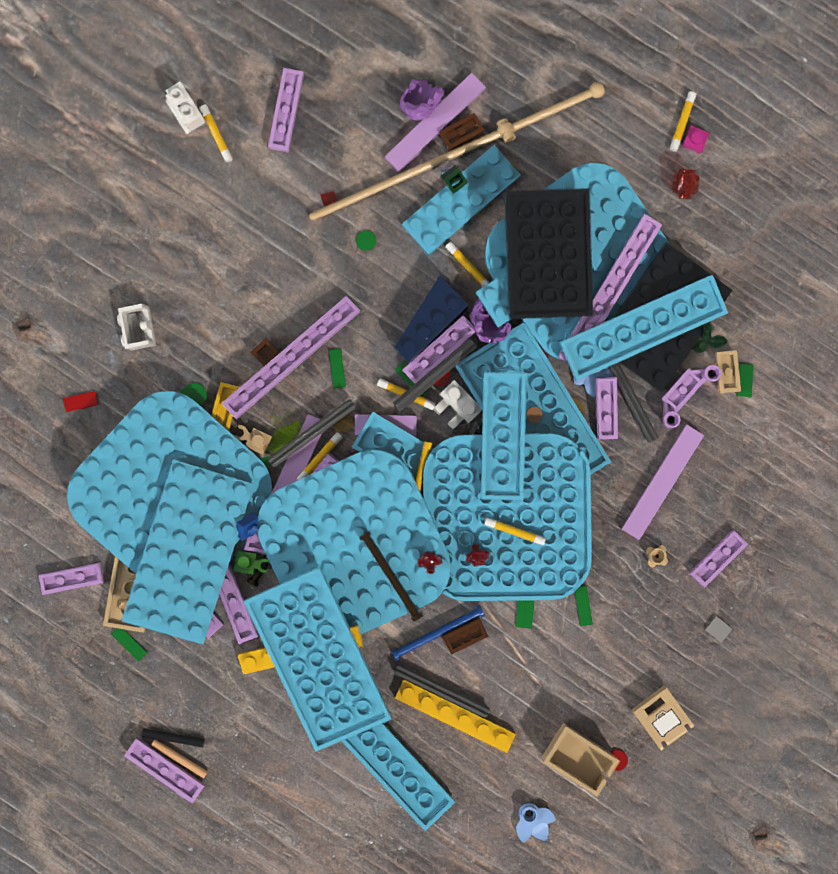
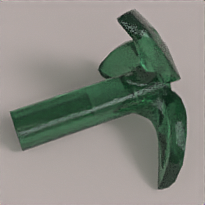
(715, 341)

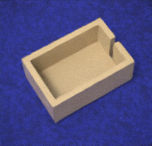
(580, 759)

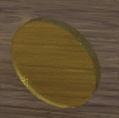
(344, 424)

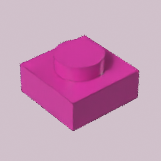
(695, 139)

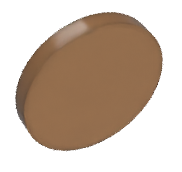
(534, 414)

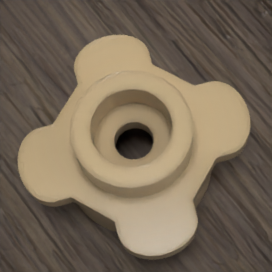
(661, 560)

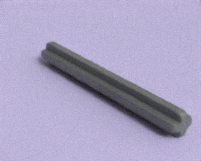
(435, 374)
(633, 403)
(311, 433)
(441, 690)

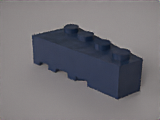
(433, 317)

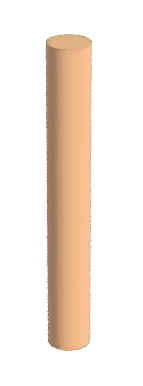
(179, 758)

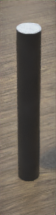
(173, 737)

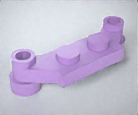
(683, 390)

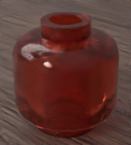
(685, 183)

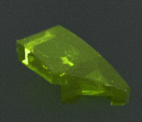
(282, 437)

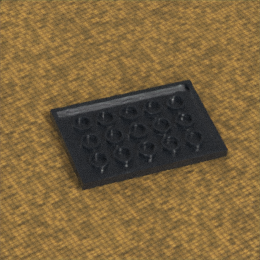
(548, 253)
(665, 274)

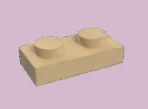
(730, 378)

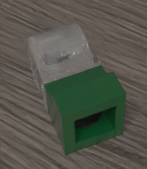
(449, 175)

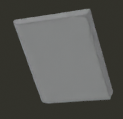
(718, 629)

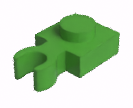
(248, 563)

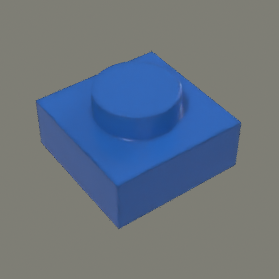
(247, 526)

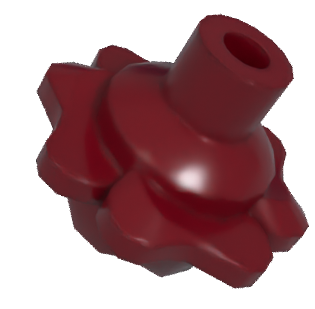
(477, 556)
(429, 561)

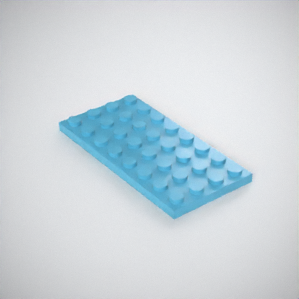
(543, 390)
(187, 552)
(317, 659)

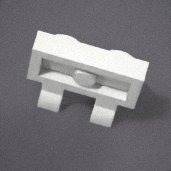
(460, 402)

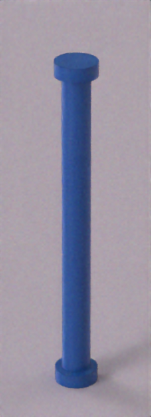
(437, 632)

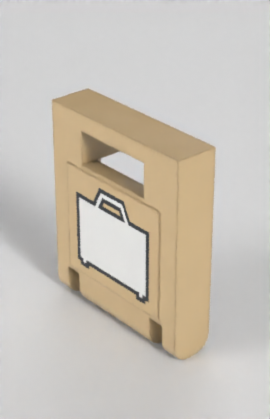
(666, 721)

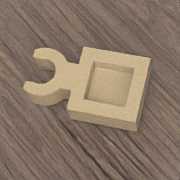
(256, 440)

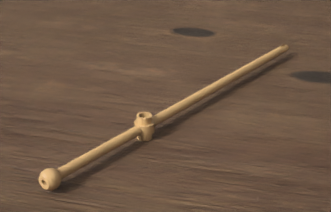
(505, 131)

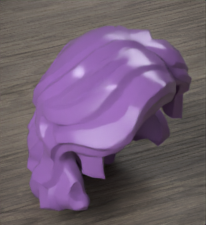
(420, 99)
(485, 327)

